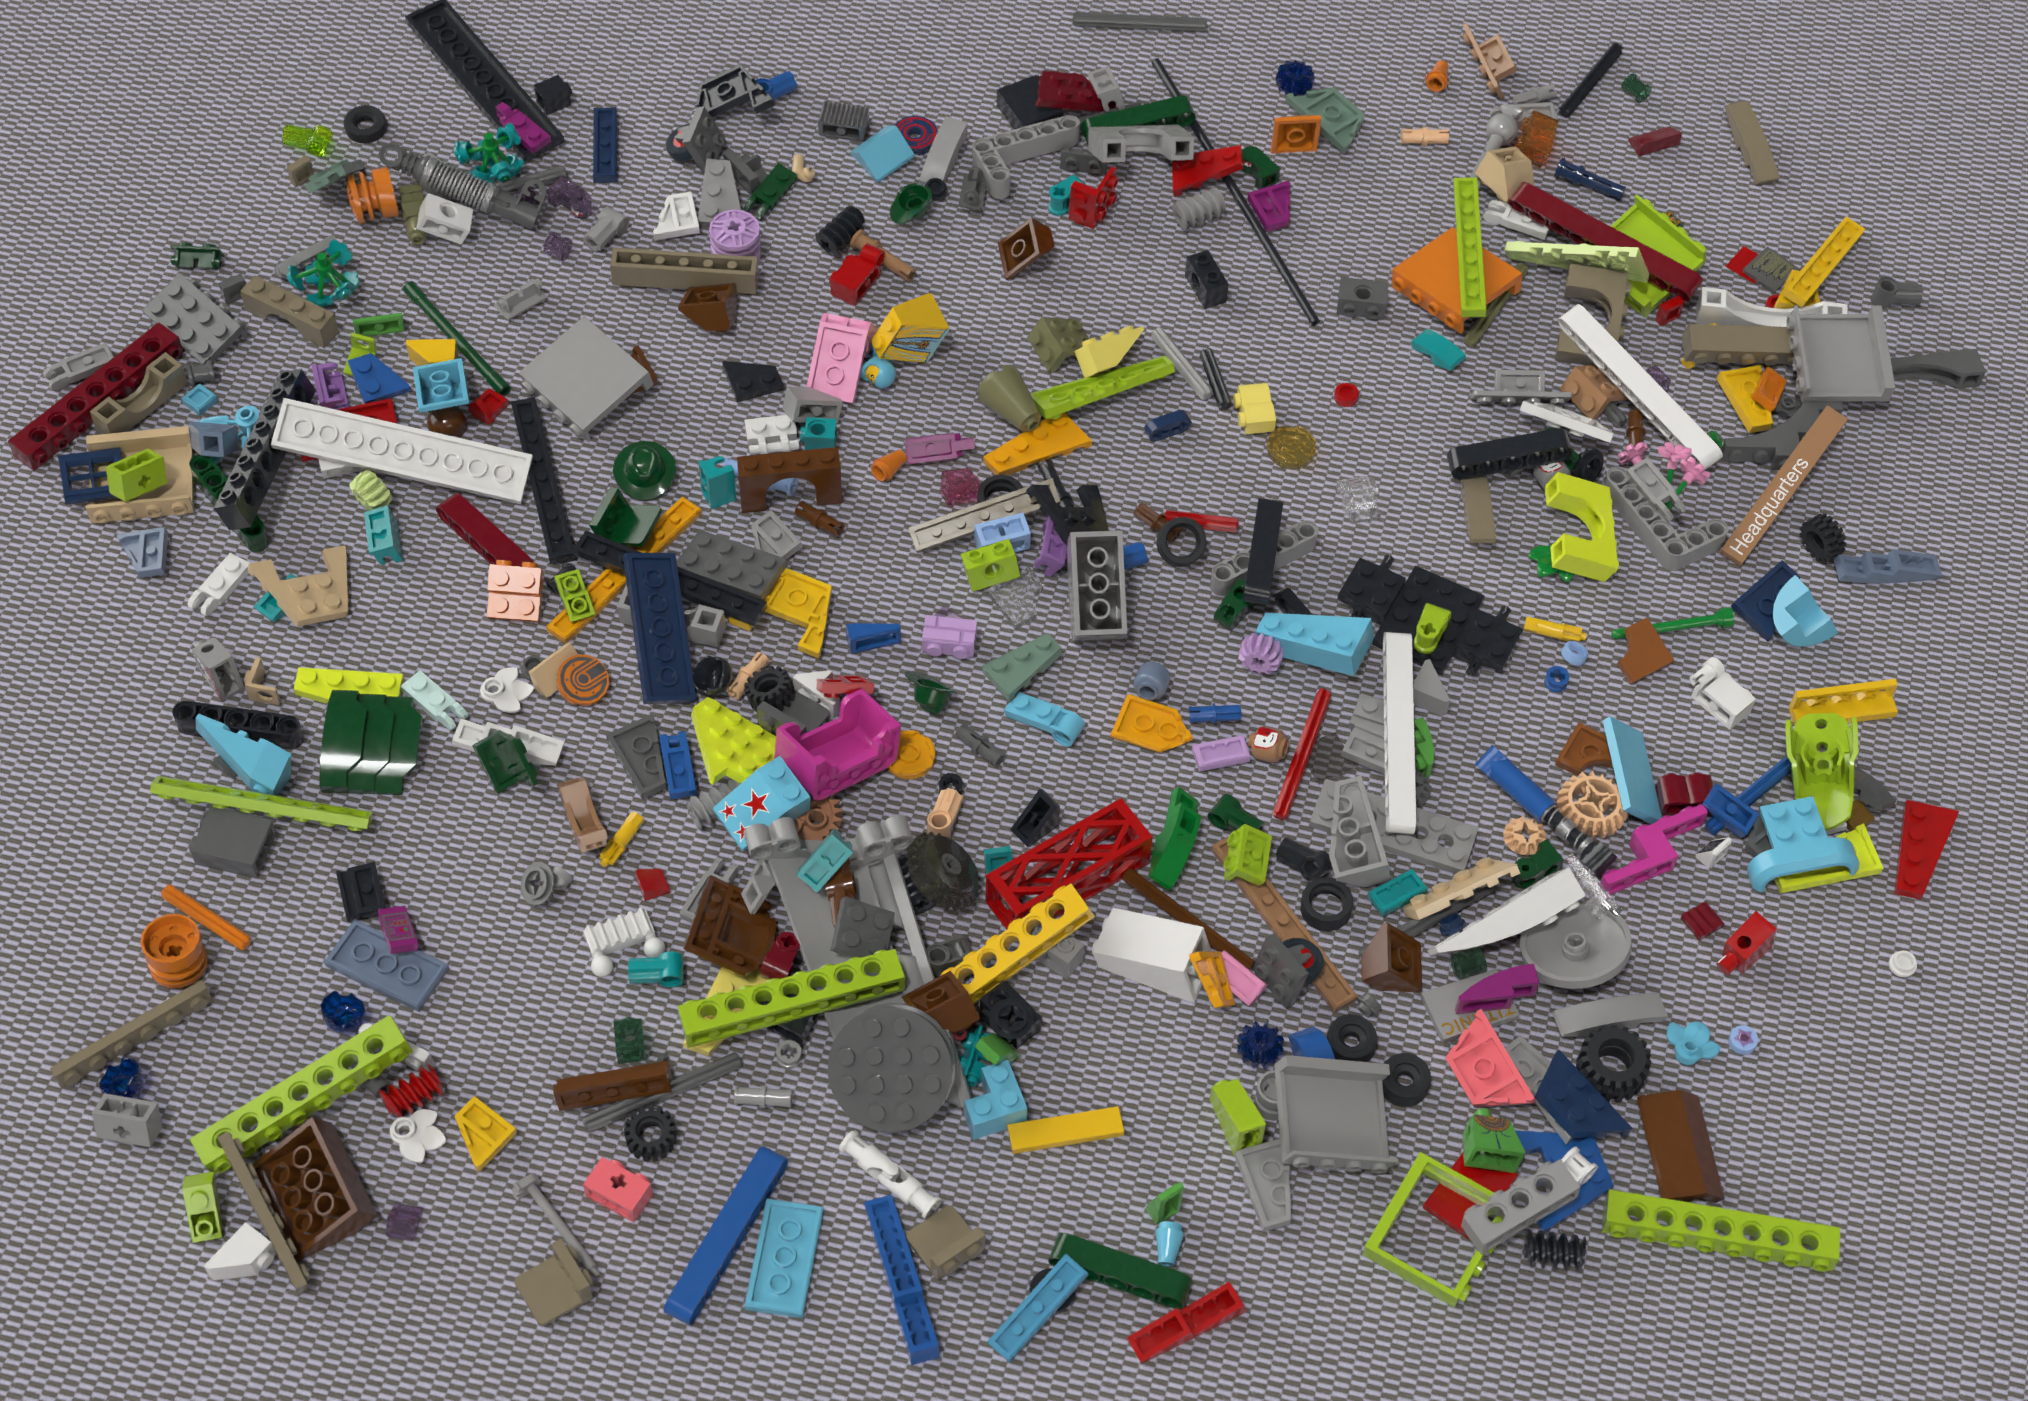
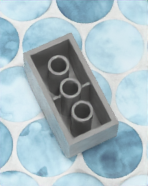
(1096, 585)

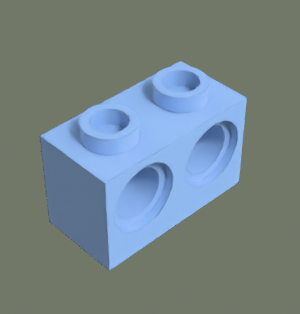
(1010, 527)

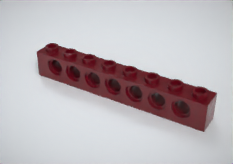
(72, 415)

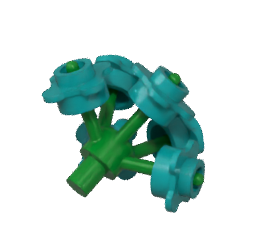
(487, 153)

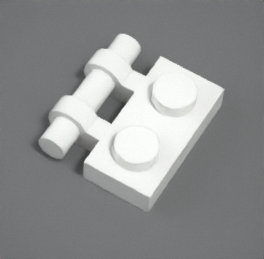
(771, 429)

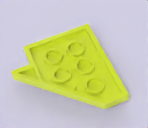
(730, 742)

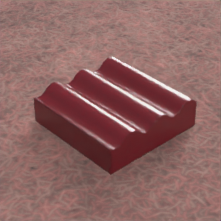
(1702, 920)

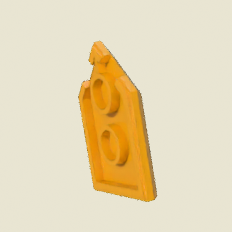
(1150, 725)

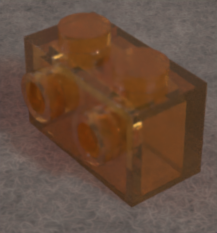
(1537, 137)

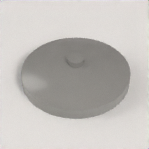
(1577, 948)

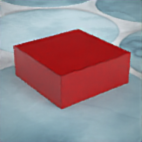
(1669, 311)

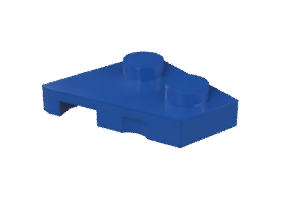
(376, 379)

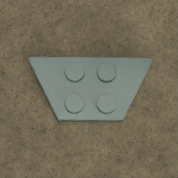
(1338, 115)
(338, 171)

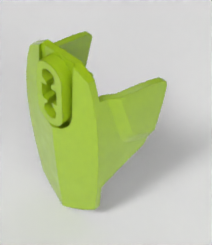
(1826, 774)

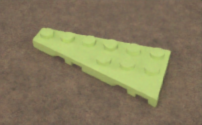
(1562, 255)

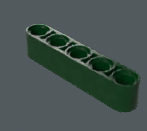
(1162, 112)
(211, 482)
(1124, 1271)

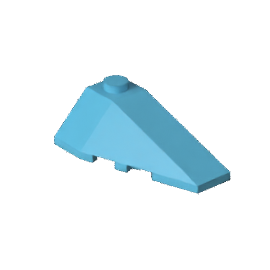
(258, 764)

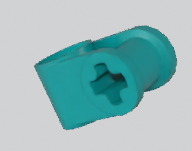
(1061, 196)

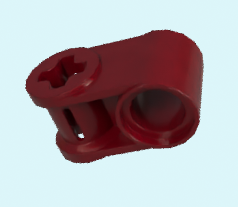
(781, 957)

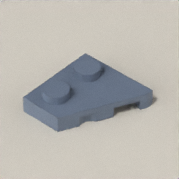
(146, 550)

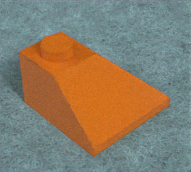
(1295, 134)

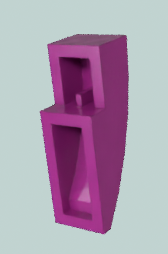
(1498, 990)

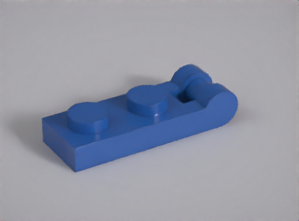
(678, 765)

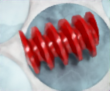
(411, 1092)

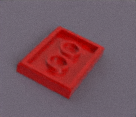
(1451, 1206)

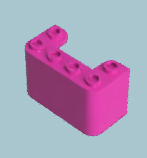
(843, 750)

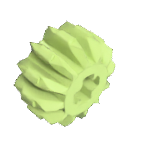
(370, 490)

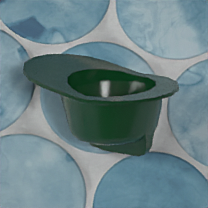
(929, 692)

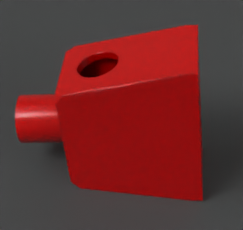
(1747, 944)

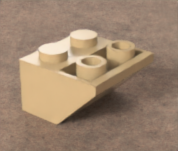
(1504, 171)

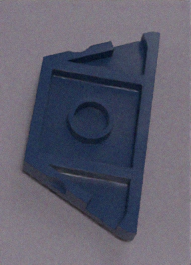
(1576, 1102)

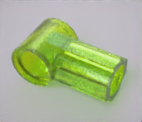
(313, 140)

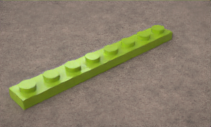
(1469, 247)
(252, 801)

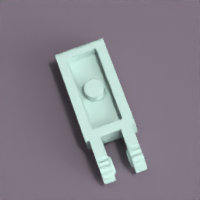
(433, 699)

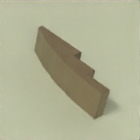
(1752, 142)
(1478, 510)

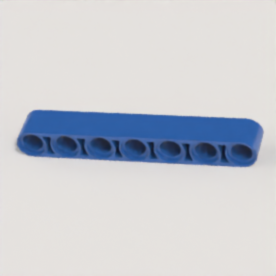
(725, 1235)

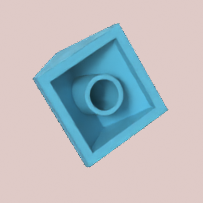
(883, 153)

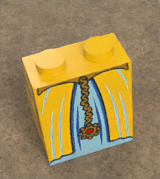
(911, 331)

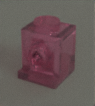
(958, 485)

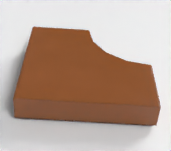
(1644, 652)
(1584, 750)

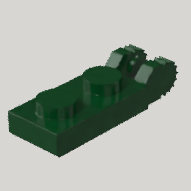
(771, 190)

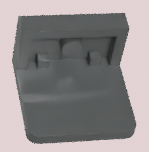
(802, 711)

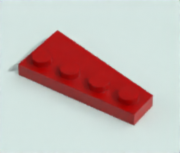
(1920, 845)

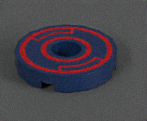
(920, 126)

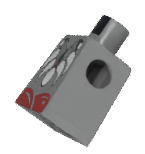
(213, 656)

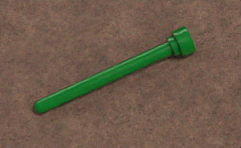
(1723, 618)

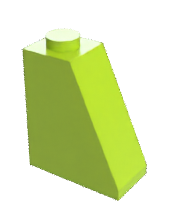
(1237, 1115)

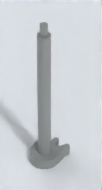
(530, 1185)

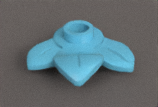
(1691, 1042)

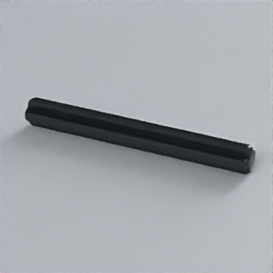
(1590, 80)

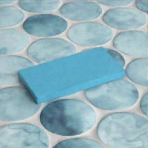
(1632, 770)
(784, 1258)

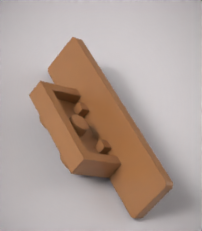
(1494, 59)

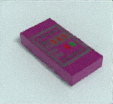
(397, 929)

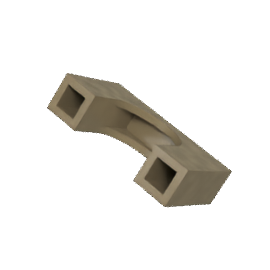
(1605, 288)

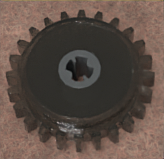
(943, 871)

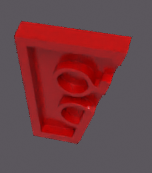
(1204, 166)

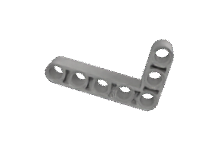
(996, 151)
(1657, 534)

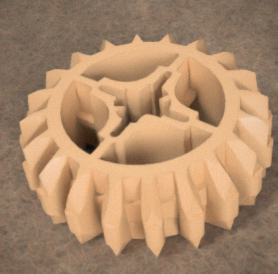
(1596, 799)

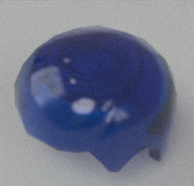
(342, 1012)
(123, 1079)

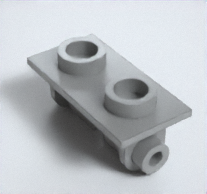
(521, 300)

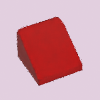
(651, 883)

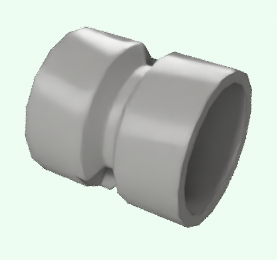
(1266, 1096)

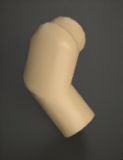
(803, 173)

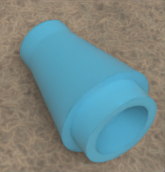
(1169, 1239)

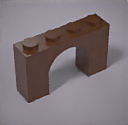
(761, 471)

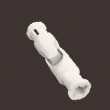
(882, 1168)

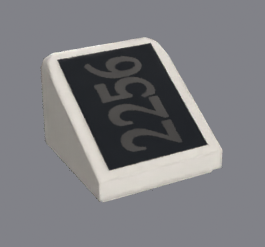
(1714, 851)

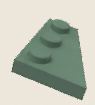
(1020, 665)

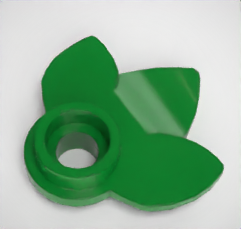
(1542, 555)

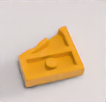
(1214, 977)

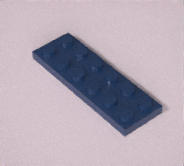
(659, 628)

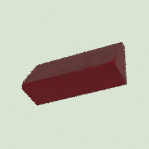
(1655, 140)

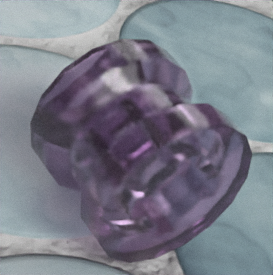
(558, 246)

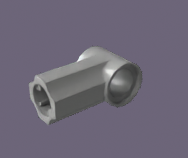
(608, 225)

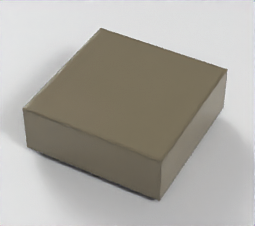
(300, 171)

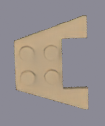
(309, 597)

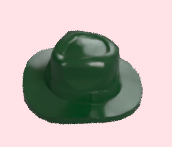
(644, 470)

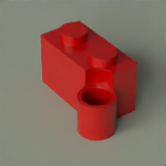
(857, 274)

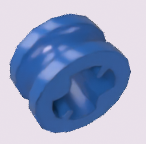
(1562, 675)

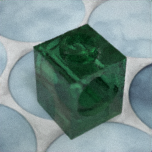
(631, 1050)

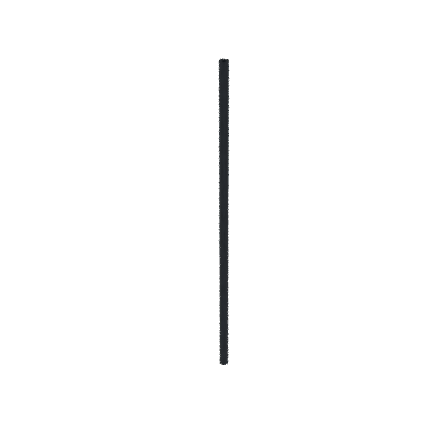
(1244, 206)

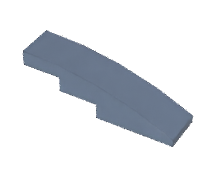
(1895, 567)

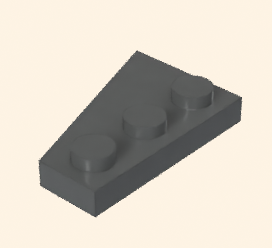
(640, 755)

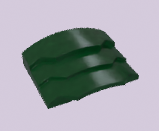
(368, 743)

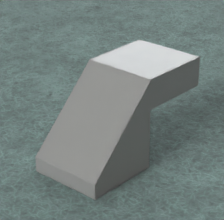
(759, 886)

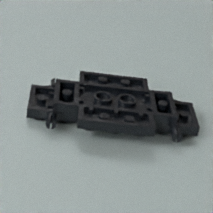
(1398, 605)

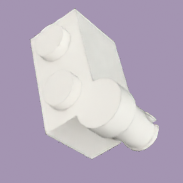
(1721, 694)

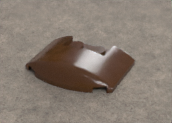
(727, 931)

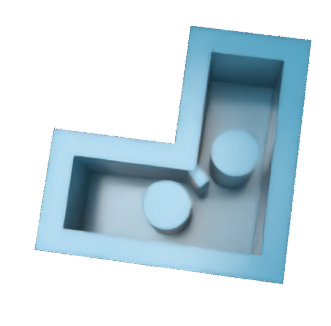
(999, 1105)

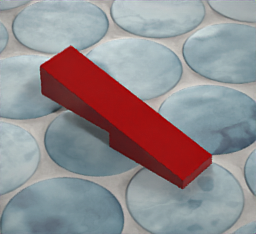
(1188, 1323)

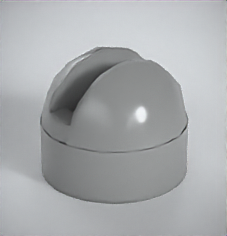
(563, 878)

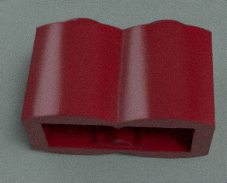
(1680, 791)

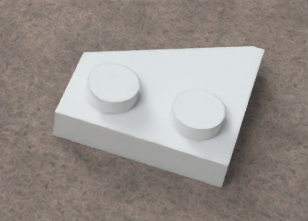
(677, 217)

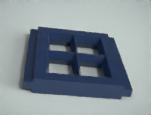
(82, 459)

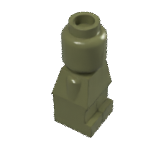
(411, 200)

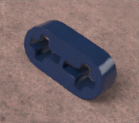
(1168, 425)

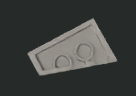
(718, 191)
(1266, 1183)

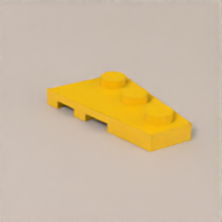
(1739, 388)

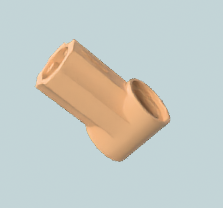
(944, 812)

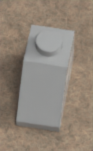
(808, 402)

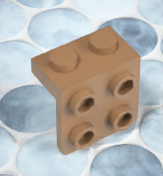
(1591, 390)

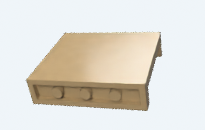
(172, 498)

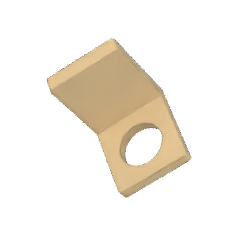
(253, 684)

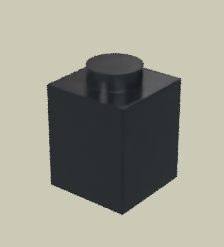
(553, 94)

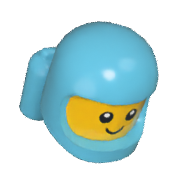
(878, 371)

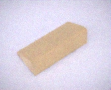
(545, 673)

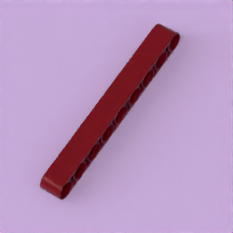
(1585, 229)

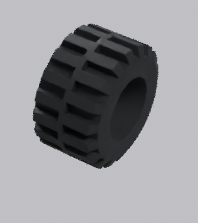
(1623, 1046)

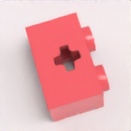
(624, 1201)

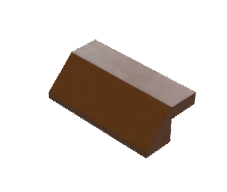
(1680, 1146)

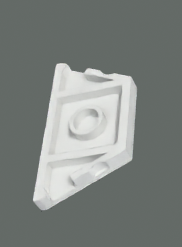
(1560, 417)

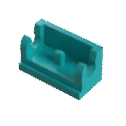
(717, 483)
(383, 534)
(825, 860)

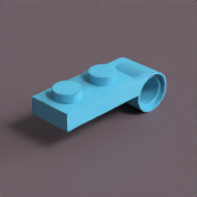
(1061, 723)

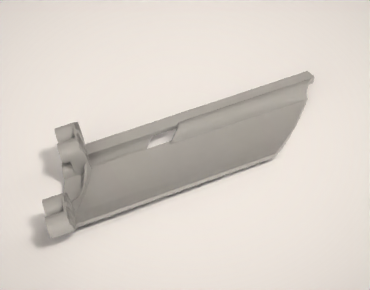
(877, 883)

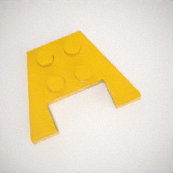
(800, 602)

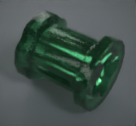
(1636, 87)

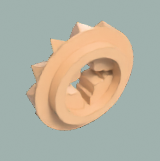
(1516, 841)

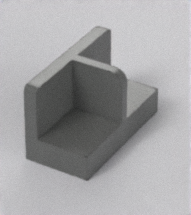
(746, 170)

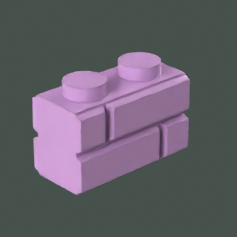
(949, 636)

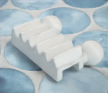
(619, 935)

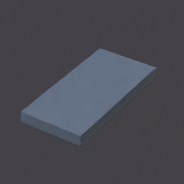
(400, 976)

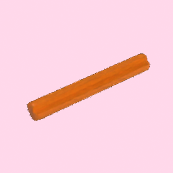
(206, 917)

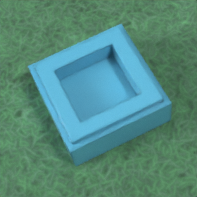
(199, 399)

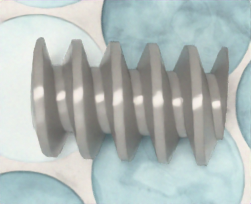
(1198, 207)
(701, 808)

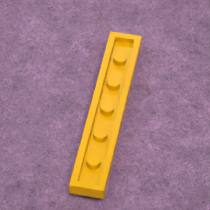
(1823, 262)

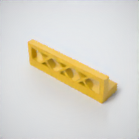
(1866, 705)

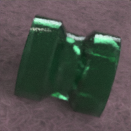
(1468, 963)

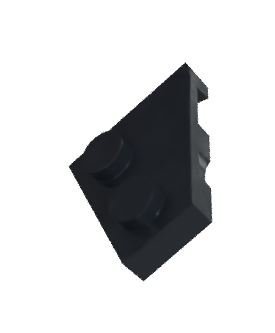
(751, 380)

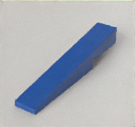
(902, 1280)

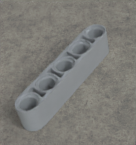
(1291, 545)

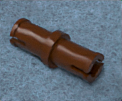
(819, 519)

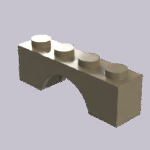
(310, 319)
(161, 381)

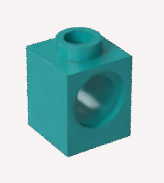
(819, 433)

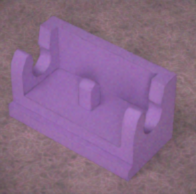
(329, 386)
(1053, 549)

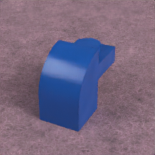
(1310, 1043)

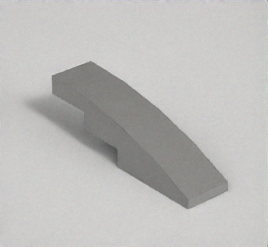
(1619, 1011)

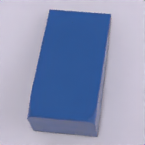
(1730, 810)

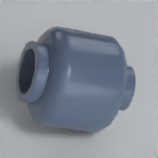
(1151, 681)

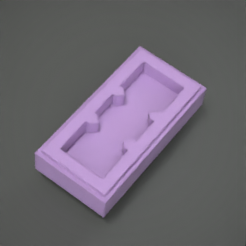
(1221, 753)

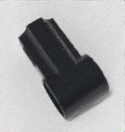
(1303, 859)

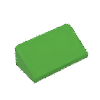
(379, 325)

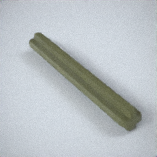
(1492, 311)

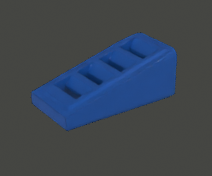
(871, 636)

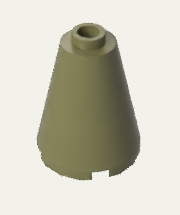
(1010, 398)

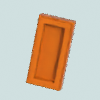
(1769, 389)

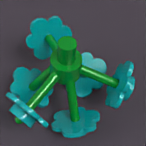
(322, 272)

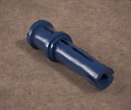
(1579, 175)

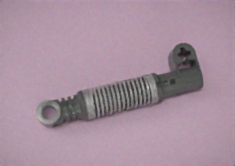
(467, 187)

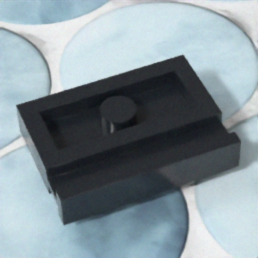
(360, 891)

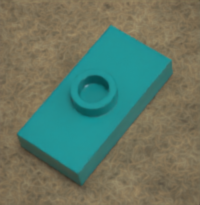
(1396, 892)

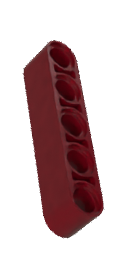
(479, 531)

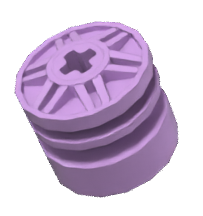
(735, 234)

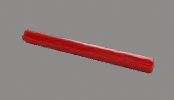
(1302, 754)

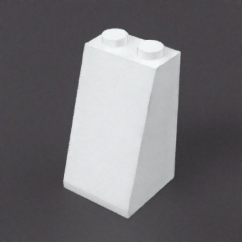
(1151, 951)

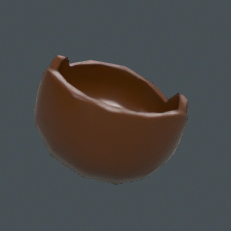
(447, 421)

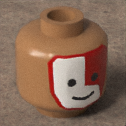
(1268, 744)

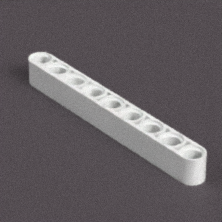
(1638, 385)
(1399, 733)

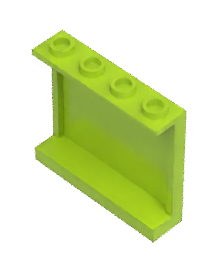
(1659, 233)

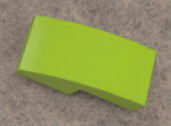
(574, 595)

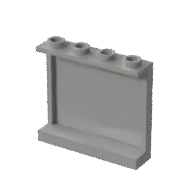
(1841, 356)
(583, 377)
(1332, 1114)

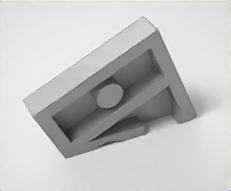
(774, 536)

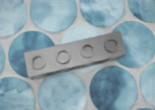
(1487, 1234)

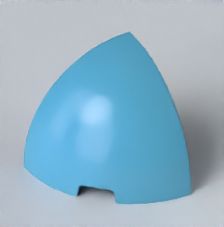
(1799, 616)

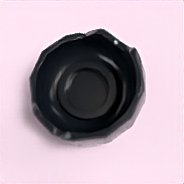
(712, 675)

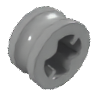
(782, 1058)

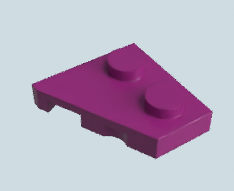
(1272, 205)

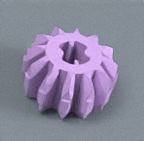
(1261, 653)

